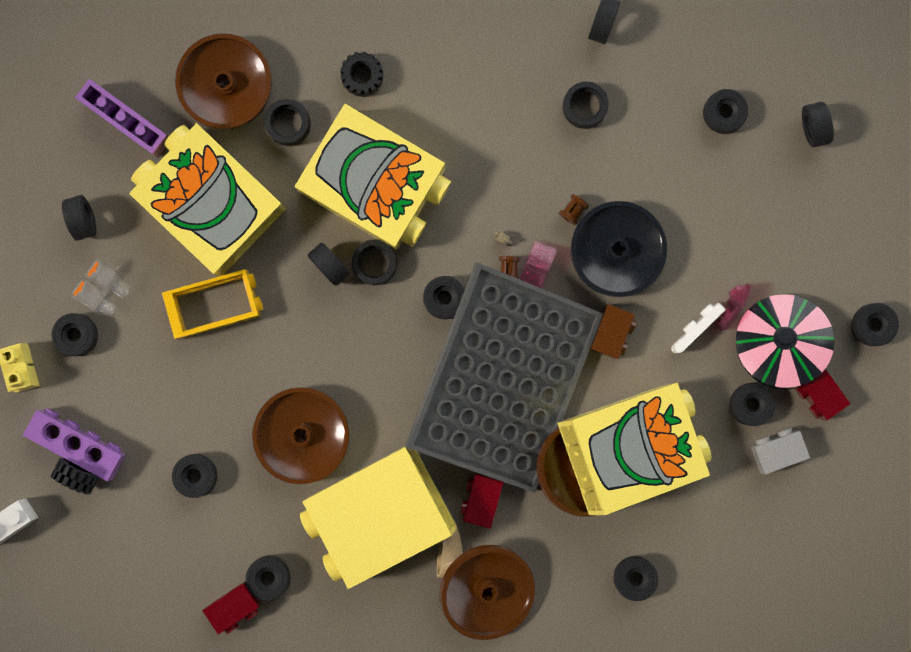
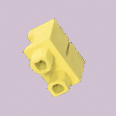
(15, 368)

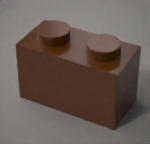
(613, 332)

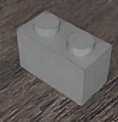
(779, 451)

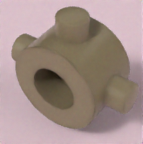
(502, 238)

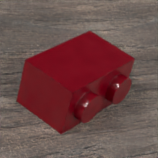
(824, 397)
(481, 501)
(231, 608)

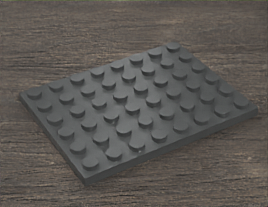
(503, 377)

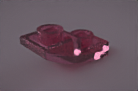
(538, 264)
(737, 300)

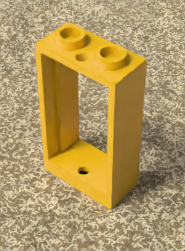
(174, 311)

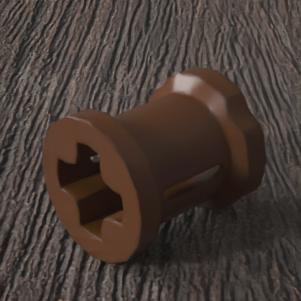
(573, 209)
(509, 265)

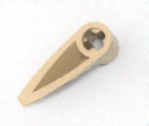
(448, 551)

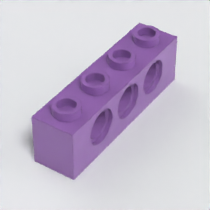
(122, 118)
(40, 432)

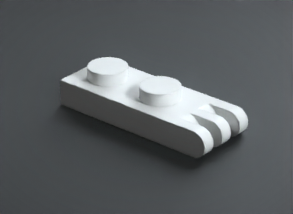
(694, 329)

